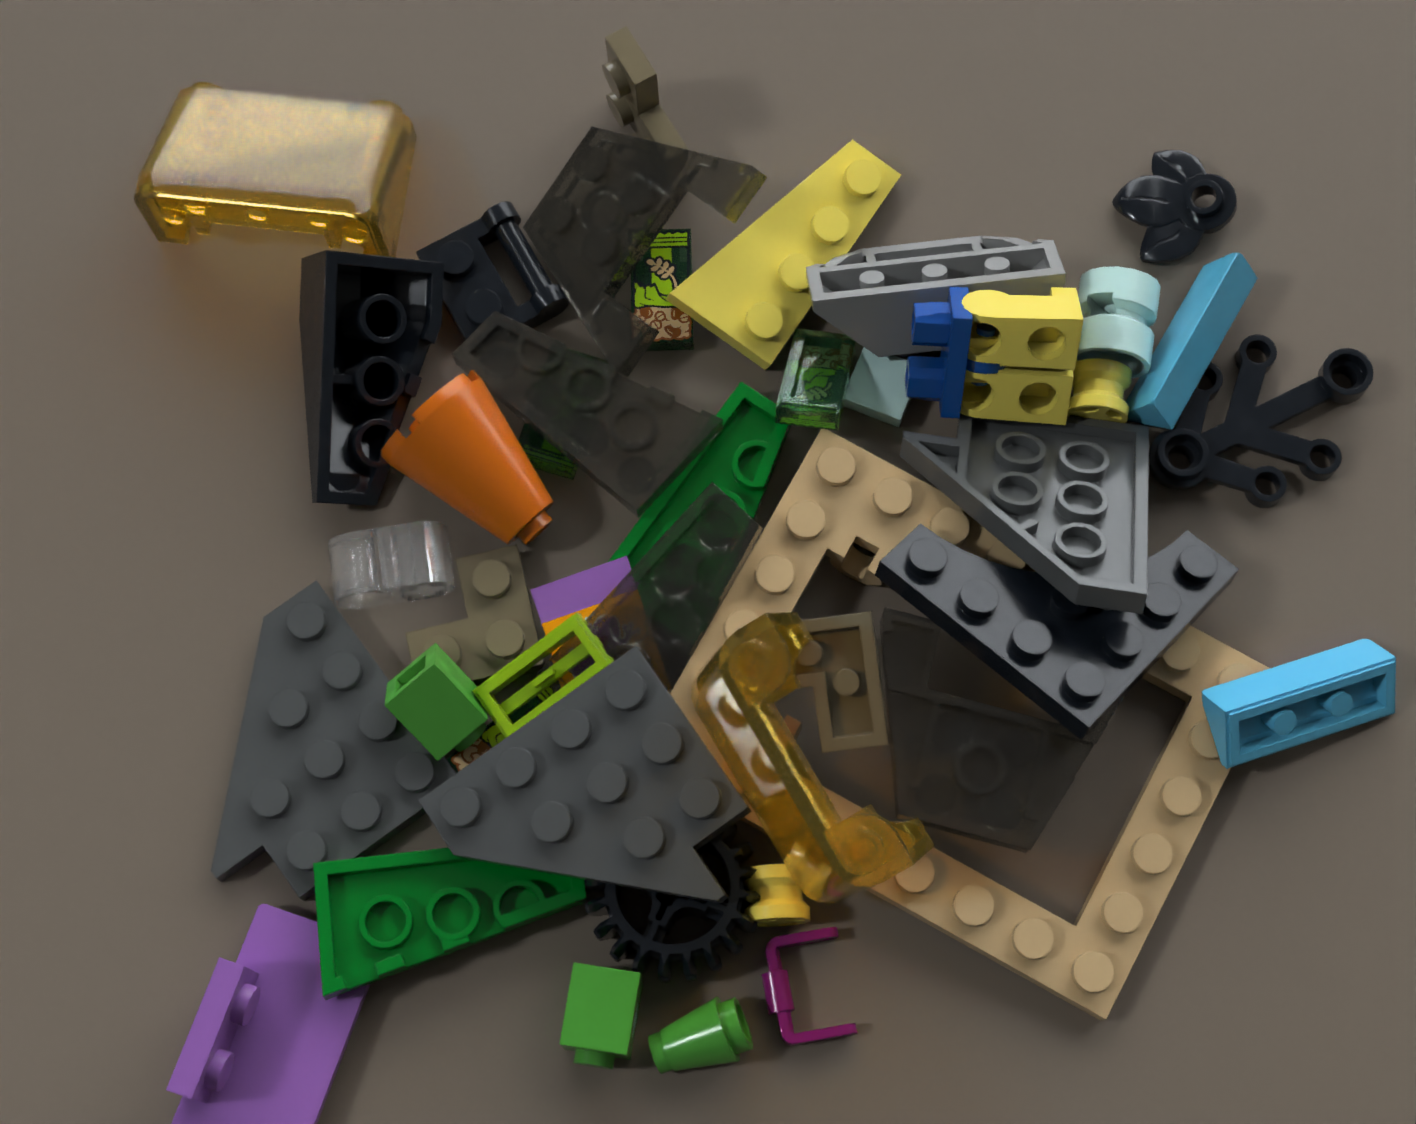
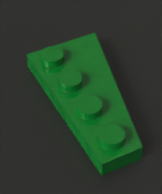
(736, 461)
(419, 906)

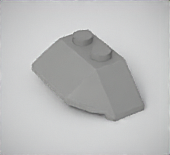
(874, 288)

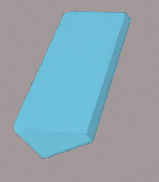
(1191, 341)
(1300, 701)

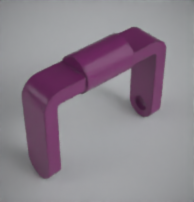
(779, 994)

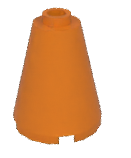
(473, 461)

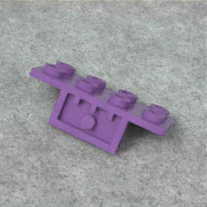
(264, 1032)

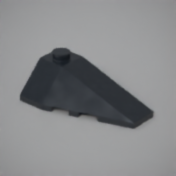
(362, 355)

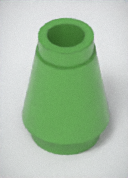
(703, 1037)

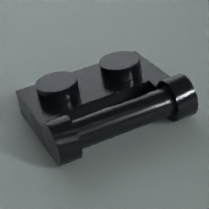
(472, 283)

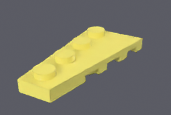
(758, 282)

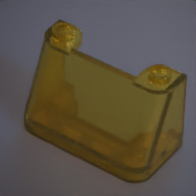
(278, 167)
(737, 706)

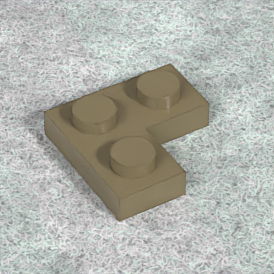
(635, 91)
(498, 616)
(845, 681)

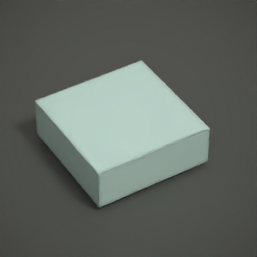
(878, 388)

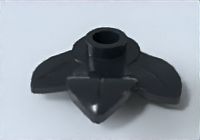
(1167, 205)

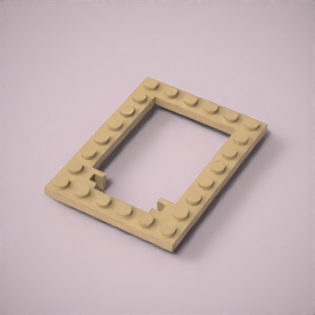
(858, 498)

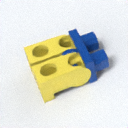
(997, 355)

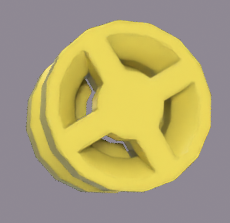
(1100, 390)
(779, 900)

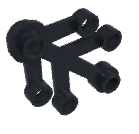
(1252, 426)

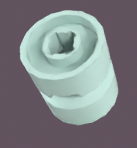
(1117, 315)

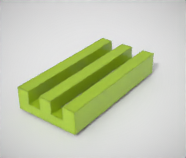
(589, 646)

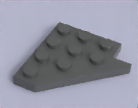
(1055, 496)
(317, 751)
(597, 791)

